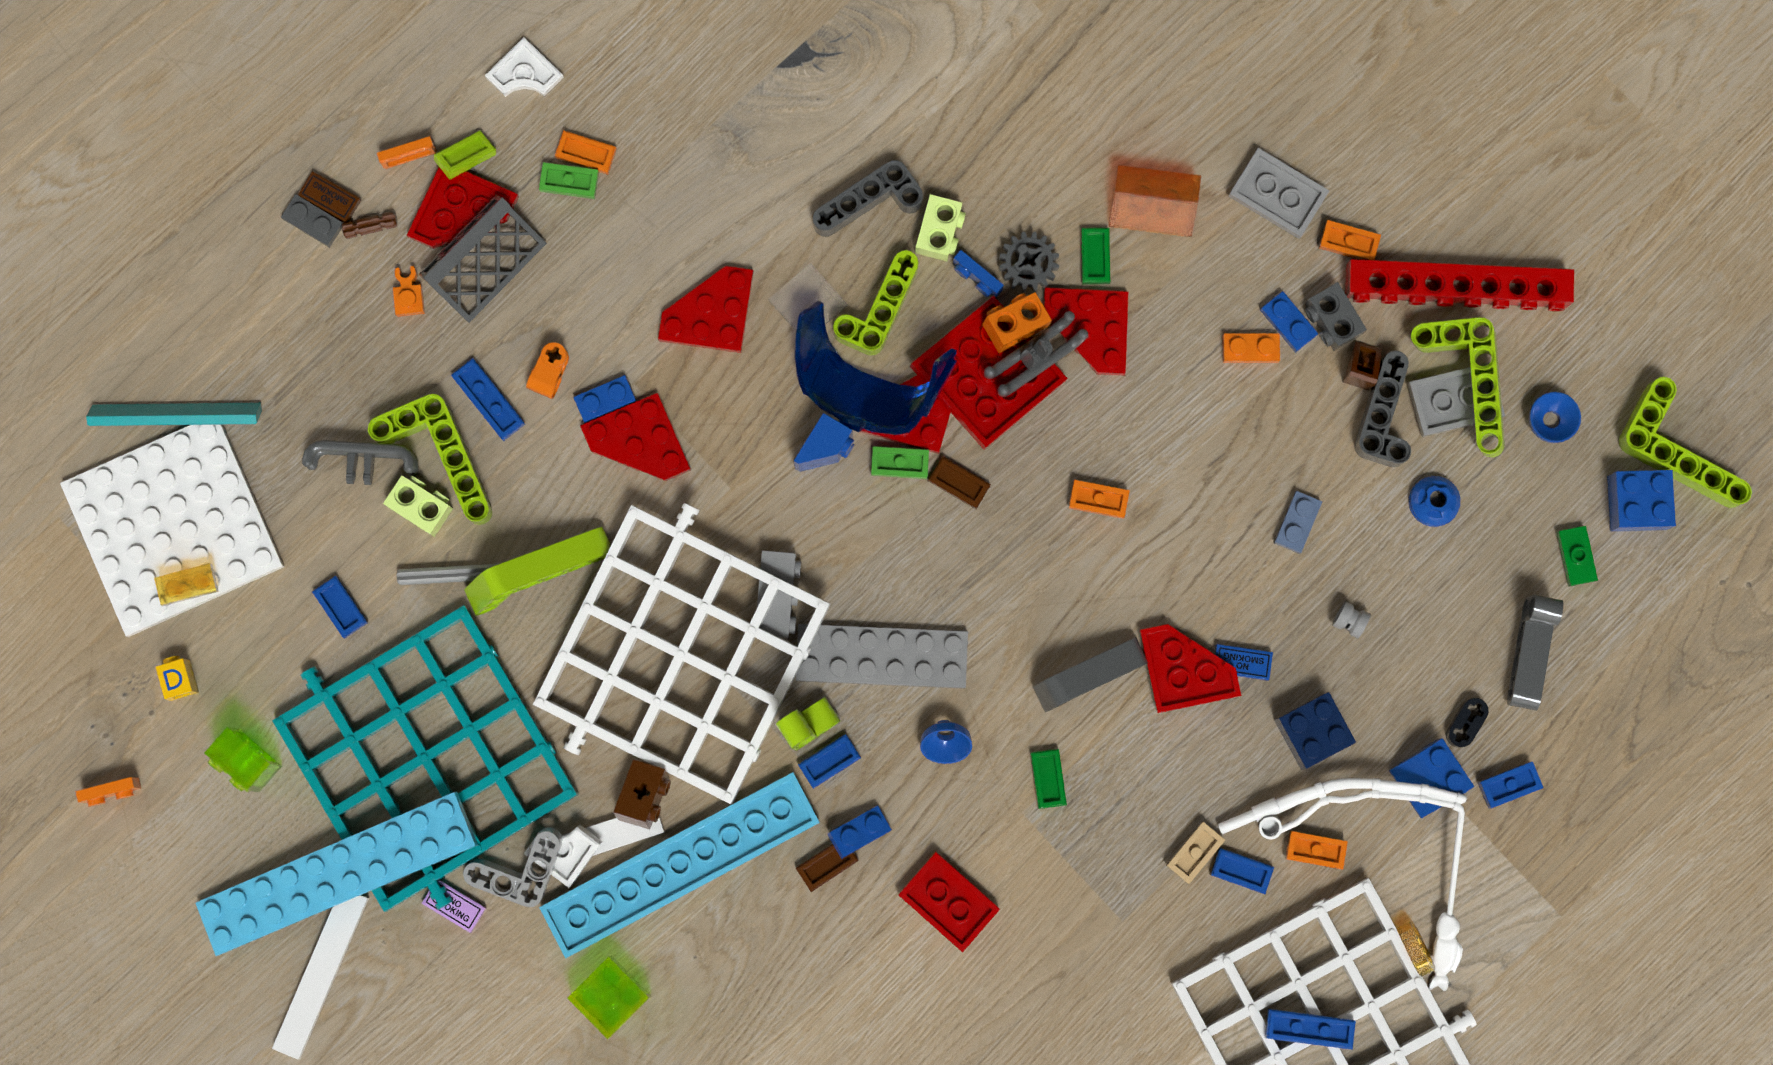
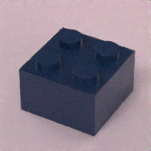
(1315, 731)

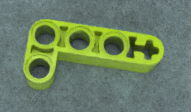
(882, 302)
(804, 726)

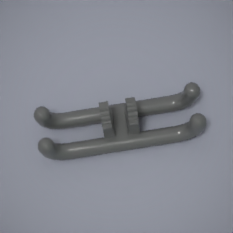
(1036, 355)
(359, 449)

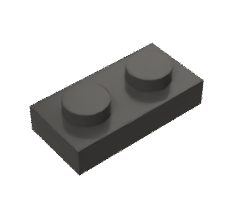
(312, 221)

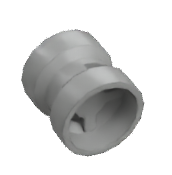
(1351, 619)

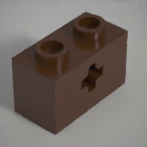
(639, 780)

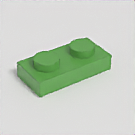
(569, 180)
(900, 462)

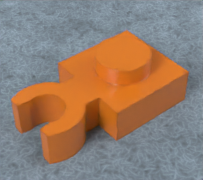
(408, 297)

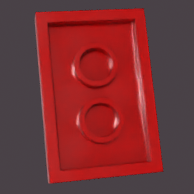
(949, 902)

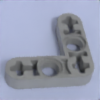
(519, 882)

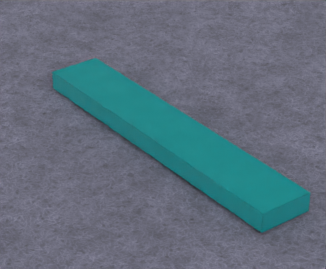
(173, 414)

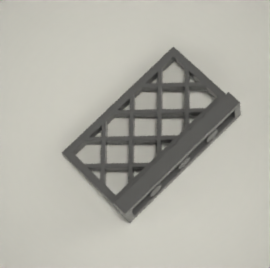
(466, 241)

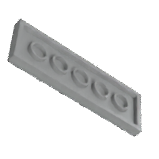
(885, 656)

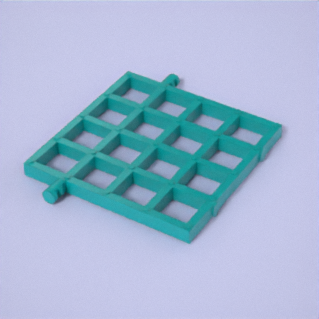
(425, 757)

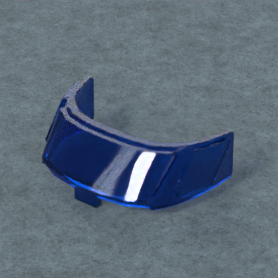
(854, 395)

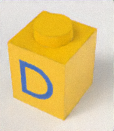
(176, 678)

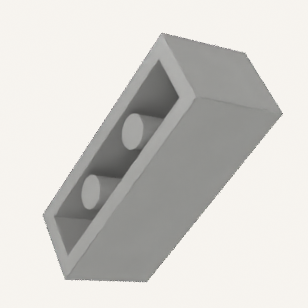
(779, 619)

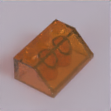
(1154, 201)

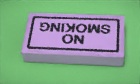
(461, 911)

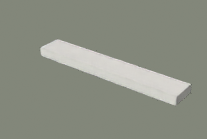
(319, 977)

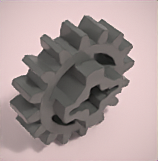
(1022, 252)

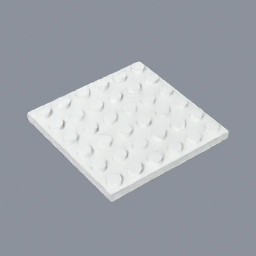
(169, 512)

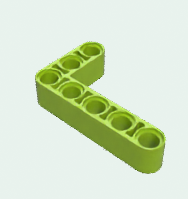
(1478, 373)
(445, 448)
(1674, 453)
(502, 580)

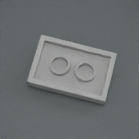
(1278, 193)
(1447, 401)

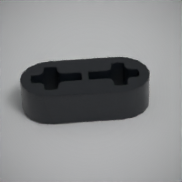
(1472, 726)

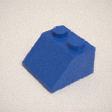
(825, 445)
(1435, 767)

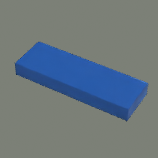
(488, 399)
(1310, 1029)

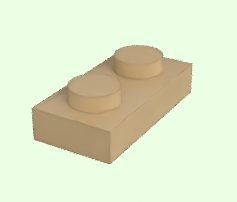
(1195, 852)

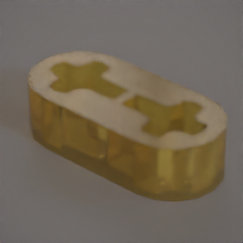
(1416, 948)

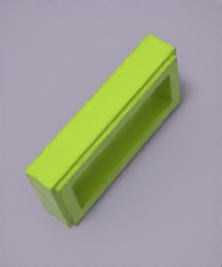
(464, 154)

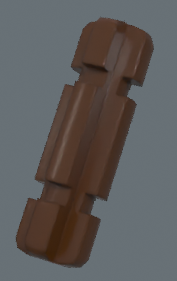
(369, 225)

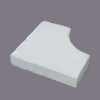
(524, 69)
(573, 856)

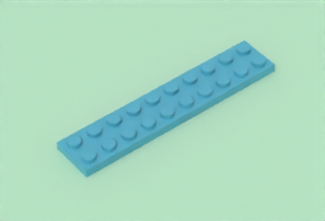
(679, 865)
(336, 873)

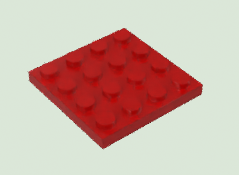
(973, 396)

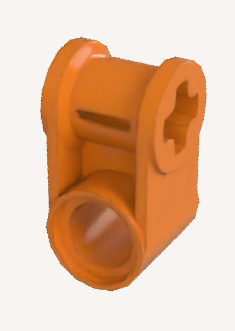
(547, 376)

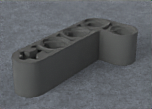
(864, 203)
(1386, 408)
(1532, 650)
(1090, 674)

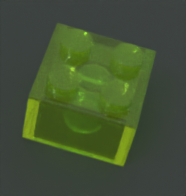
(242, 760)
(609, 997)

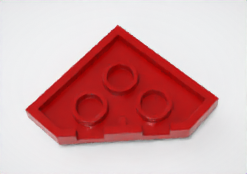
(452, 205)
(711, 313)
(1105, 319)
(928, 432)
(639, 439)
(1184, 671)

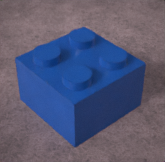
(1641, 500)

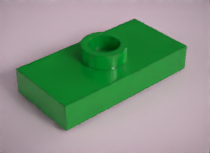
(1577, 556)

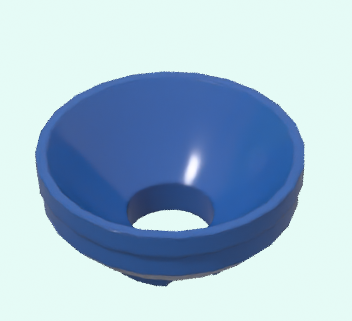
(1567, 412)
(1422, 508)
(946, 748)

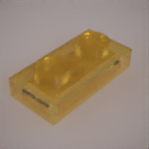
(186, 584)

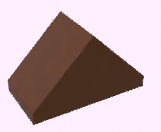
(1363, 366)

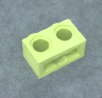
(933, 227)
(416, 508)

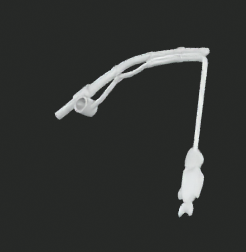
(1446, 948)

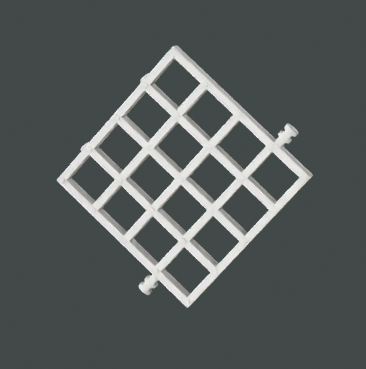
(681, 654)
(1344, 958)

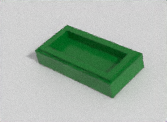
(1095, 256)
(1048, 779)

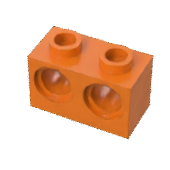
(1020, 327)

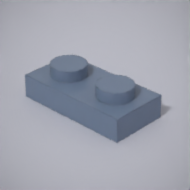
(1298, 522)

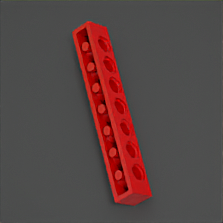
(1558, 282)

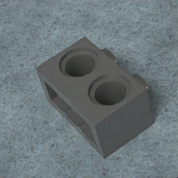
(1342, 313)

